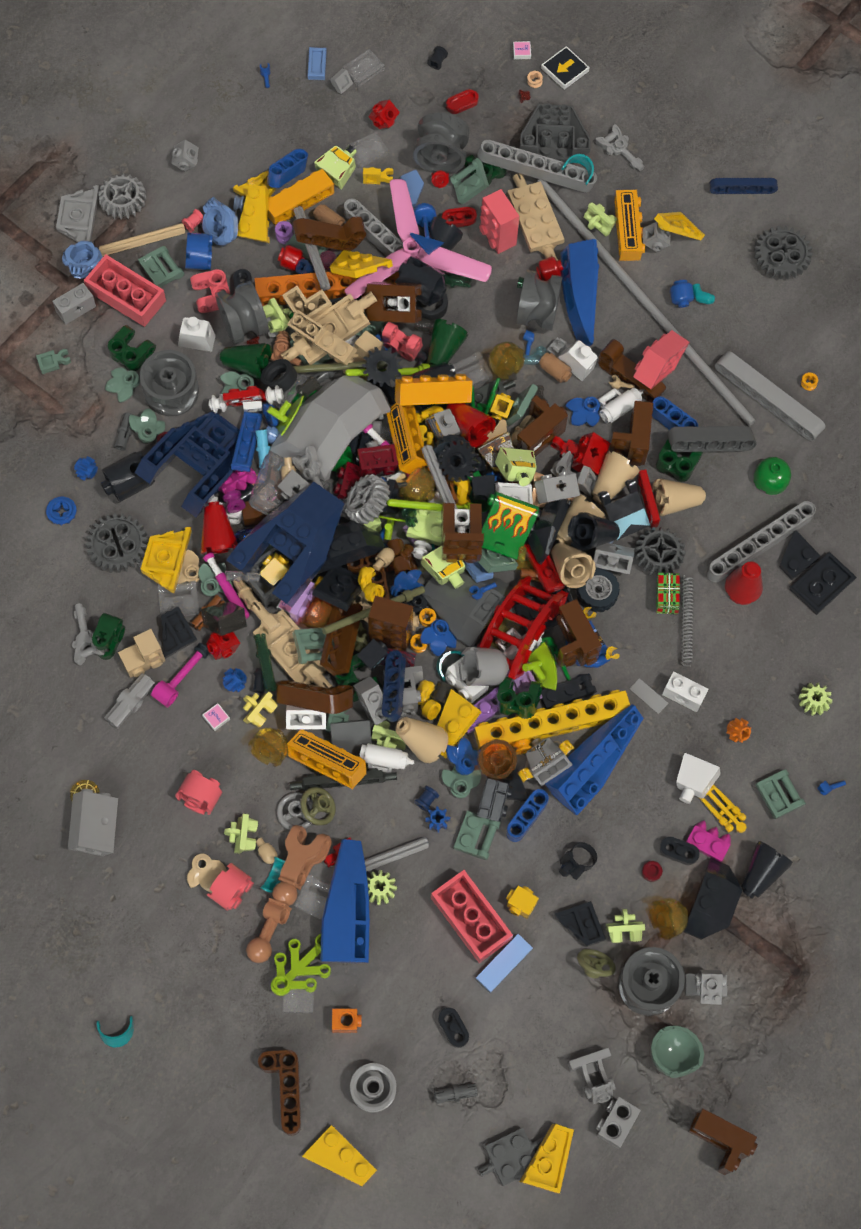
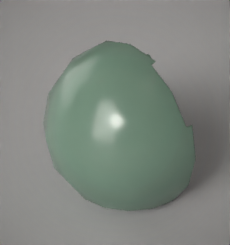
(676, 1051)

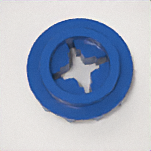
(56, 505)

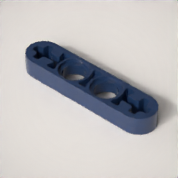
(743, 185)
(396, 685)

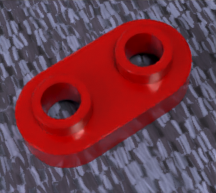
(459, 216)

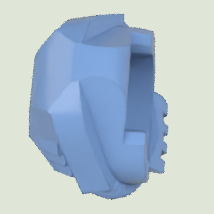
(224, 226)
(81, 258)

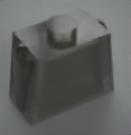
(224, 618)

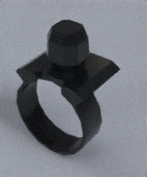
(570, 867)

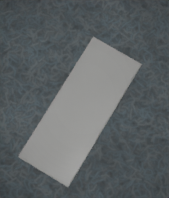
(649, 696)

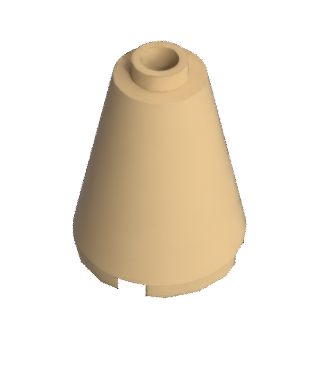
(613, 475)
(676, 496)
(578, 505)
(572, 565)
(422, 738)

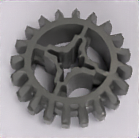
(674, 550)

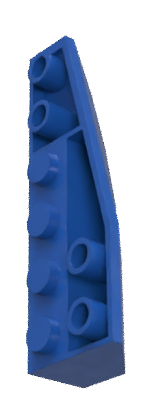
(580, 287)
(594, 761)
(347, 909)

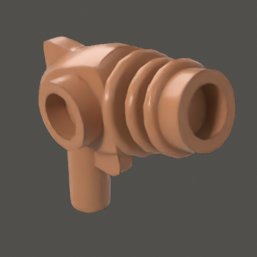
(281, 345)

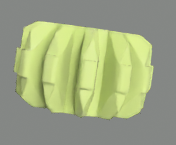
(817, 692)
(383, 881)

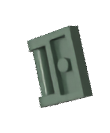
(473, 184)
(156, 271)
(309, 639)
(776, 798)
(470, 834)

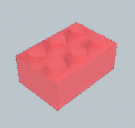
(499, 221)
(660, 359)

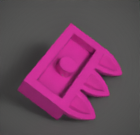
(238, 481)
(708, 842)

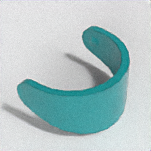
(583, 160)
(440, 660)
(273, 877)
(120, 1040)

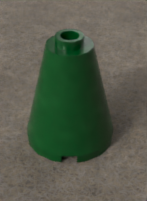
(445, 342)
(247, 358)

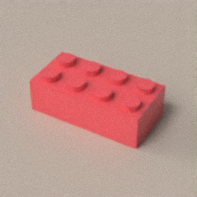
(125, 290)
(471, 916)

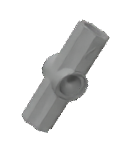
(129, 701)

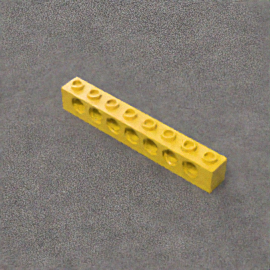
(564, 725)

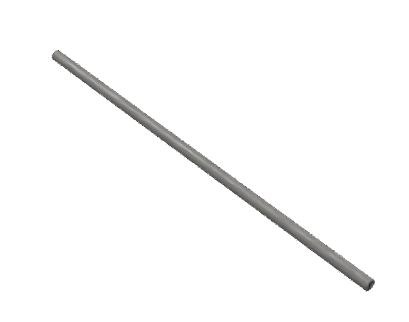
(648, 304)

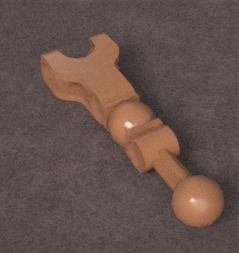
(292, 877)

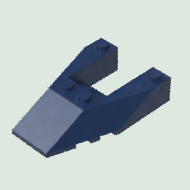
(202, 444)
(299, 530)

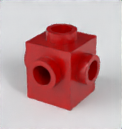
(384, 114)
(222, 645)

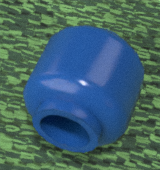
(681, 293)

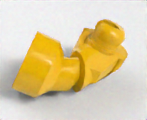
(464, 489)
(370, 589)
(429, 708)

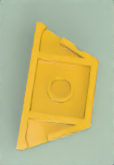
(357, 264)
(165, 557)

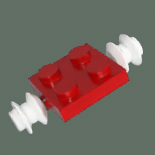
(252, 393)

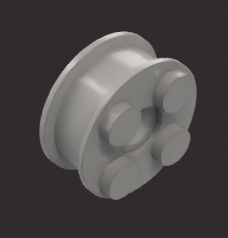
(373, 1101)

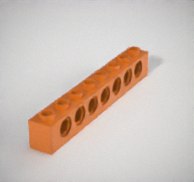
(283, 284)

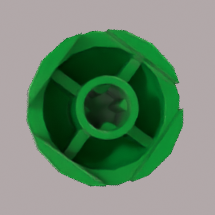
(772, 475)

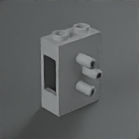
(93, 823)

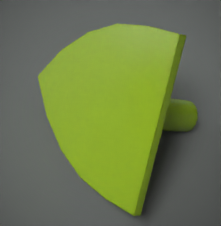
(285, 414)
(389, 526)
(542, 666)

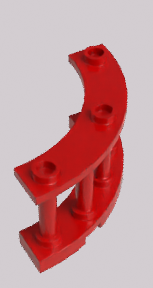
(535, 627)

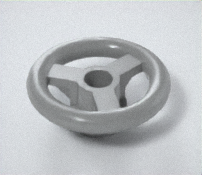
(294, 804)

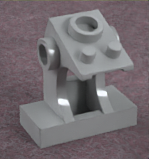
(586, 478)
(411, 697)
(708, 984)
(591, 1064)

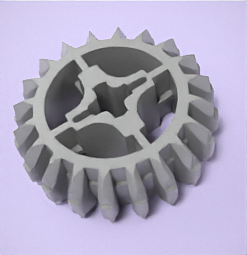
(122, 189)
(367, 499)

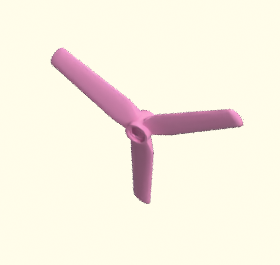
(439, 259)

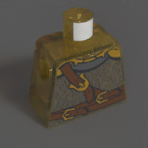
(491, 449)

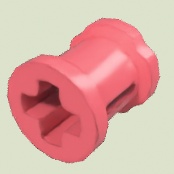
(193, 220)

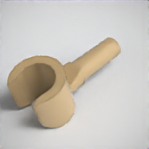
(618, 383)

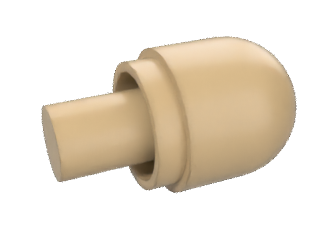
(287, 467)
(384, 558)
(266, 851)

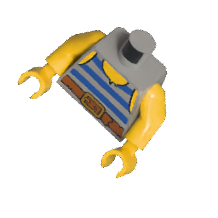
(439, 421)

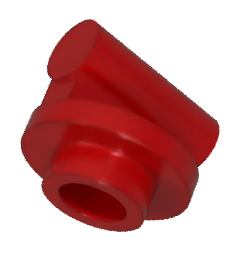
(440, 178)

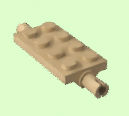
(536, 216)
(341, 319)
(283, 650)

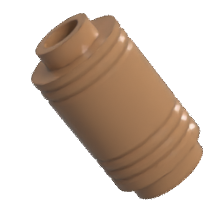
(325, 214)
(555, 367)

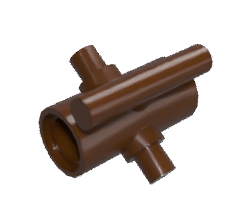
(403, 559)

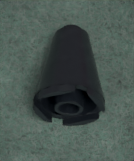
(445, 233)
(591, 531)
(764, 869)

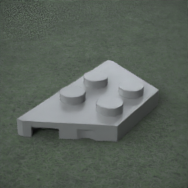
(78, 214)

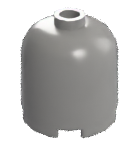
(483, 666)

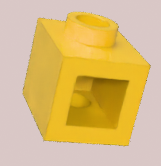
(501, 406)
(274, 568)
(521, 901)

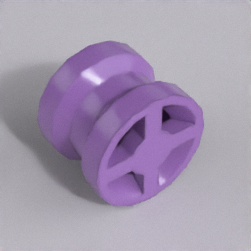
(281, 236)

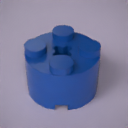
(198, 251)

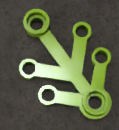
(298, 968)

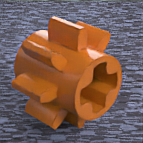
(738, 730)

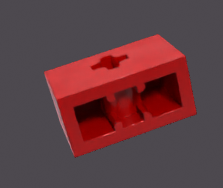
(590, 453)

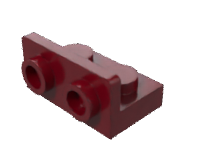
(378, 460)
(347, 476)

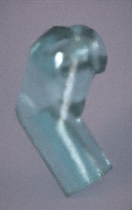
(535, 358)

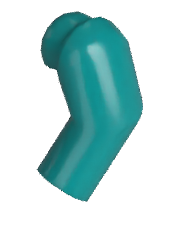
(701, 296)

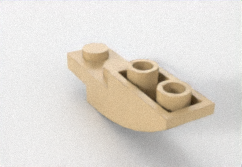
(322, 337)

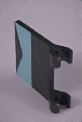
(626, 511)

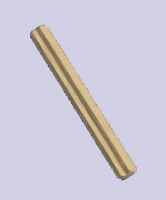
(142, 239)

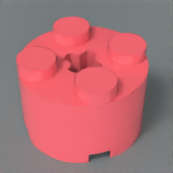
(199, 792)
(230, 887)

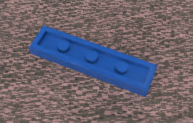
(246, 442)

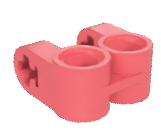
(207, 280)
(406, 346)

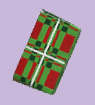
(667, 593)

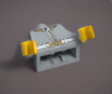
(546, 760)

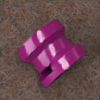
(234, 501)

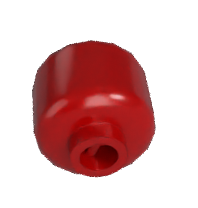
(290, 257)
(549, 267)

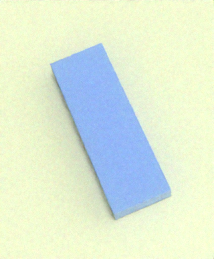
(504, 963)

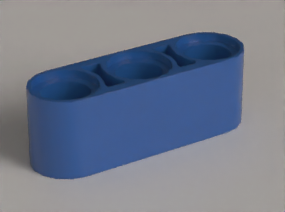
(287, 168)
(670, 410)
(531, 807)

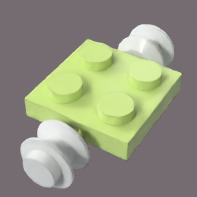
(427, 529)

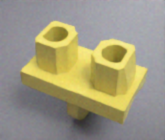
(265, 702)

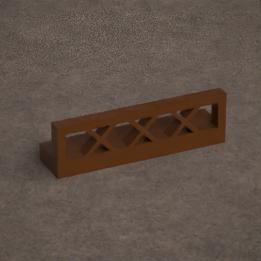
(344, 642)

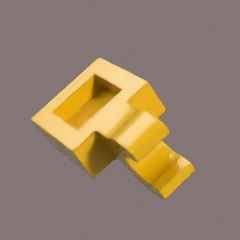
(375, 176)

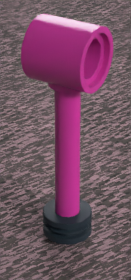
(166, 692)

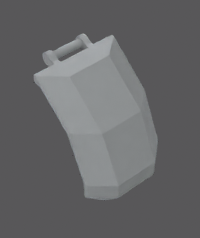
(331, 421)

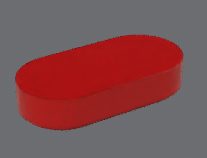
(462, 101)

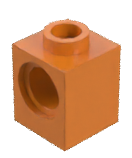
(338, 1014)

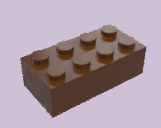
(391, 623)

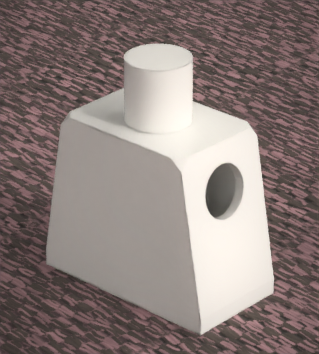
(196, 334)
(579, 359)
(695, 777)

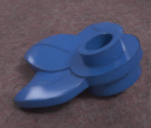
(582, 412)
(405, 581)
(438, 640)
(463, 756)

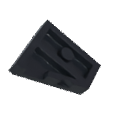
(582, 923)

